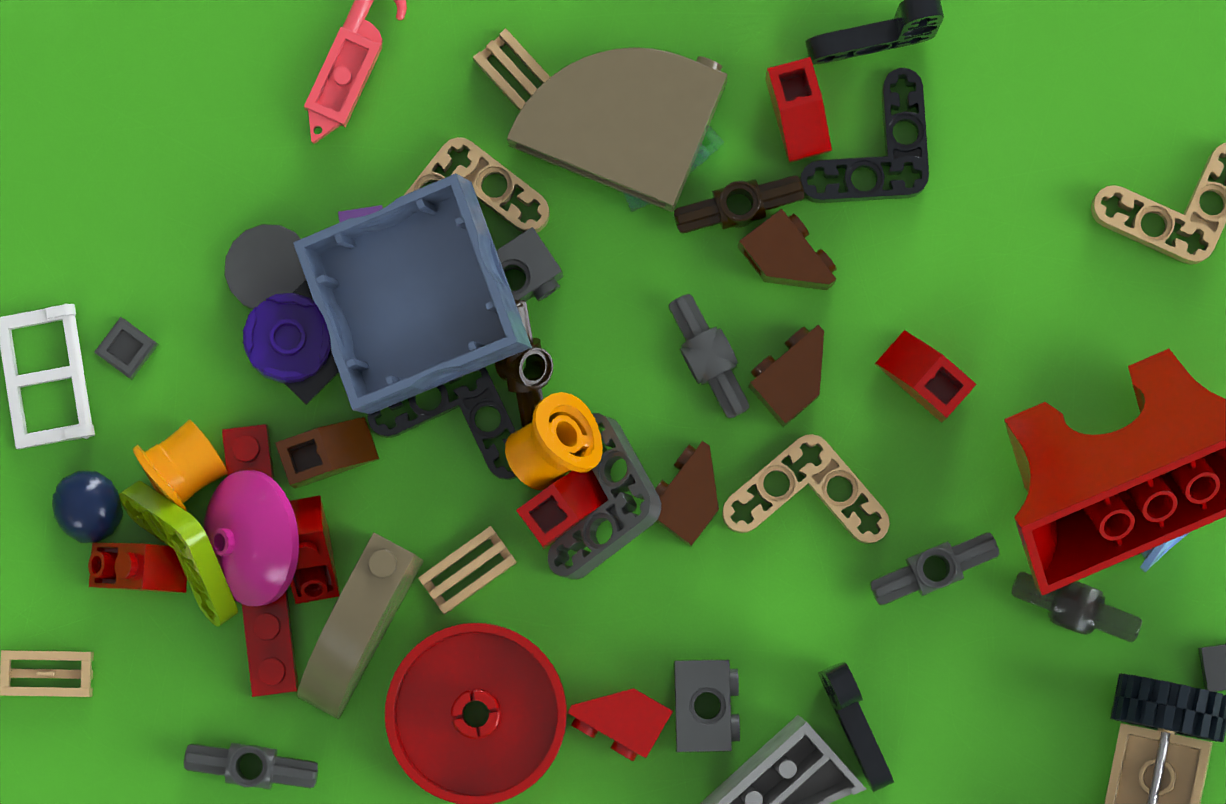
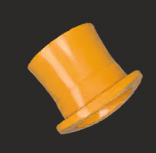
(556, 441)
(181, 464)

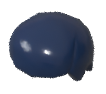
(87, 506)

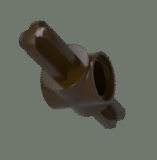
(762, 198)
(535, 376)

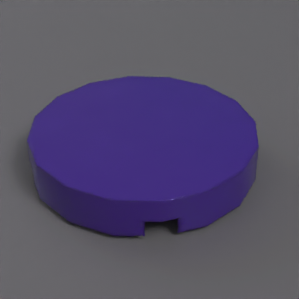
(277, 345)

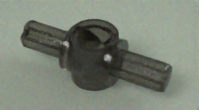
(1078, 608)

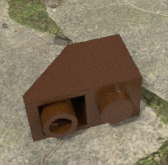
(784, 256)
(794, 378)
(326, 451)
(691, 496)

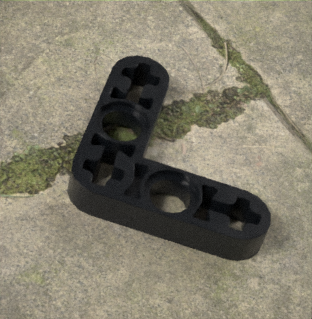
(912, 24)
(896, 156)
(470, 404)
(844, 698)

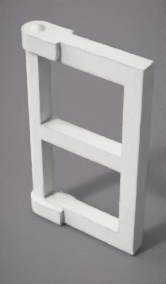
(75, 371)

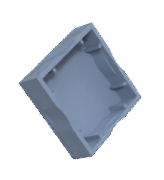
(412, 295)

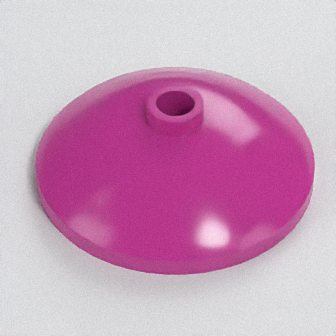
(253, 536)

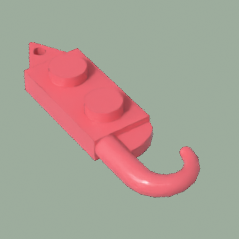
(346, 70)

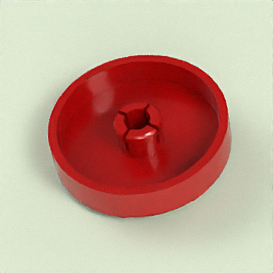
(429, 724)

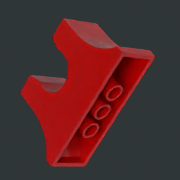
(1122, 489)

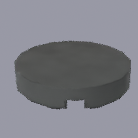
(263, 264)

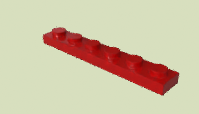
(266, 626)

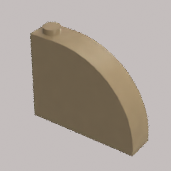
(624, 120)
(357, 624)

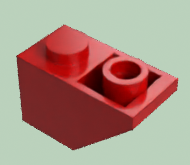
(799, 109)
(925, 375)
(562, 506)
(136, 567)
(315, 569)
(626, 717)

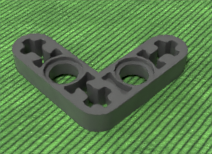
(617, 509)

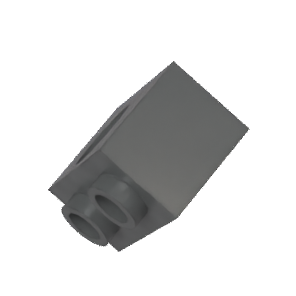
(533, 259)
(692, 731)

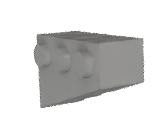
(789, 770)

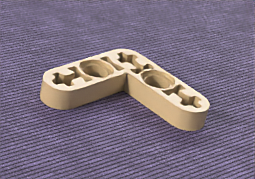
(480, 167)
(1191, 221)
(817, 478)

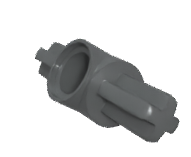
(709, 356)
(956, 558)
(227, 763)

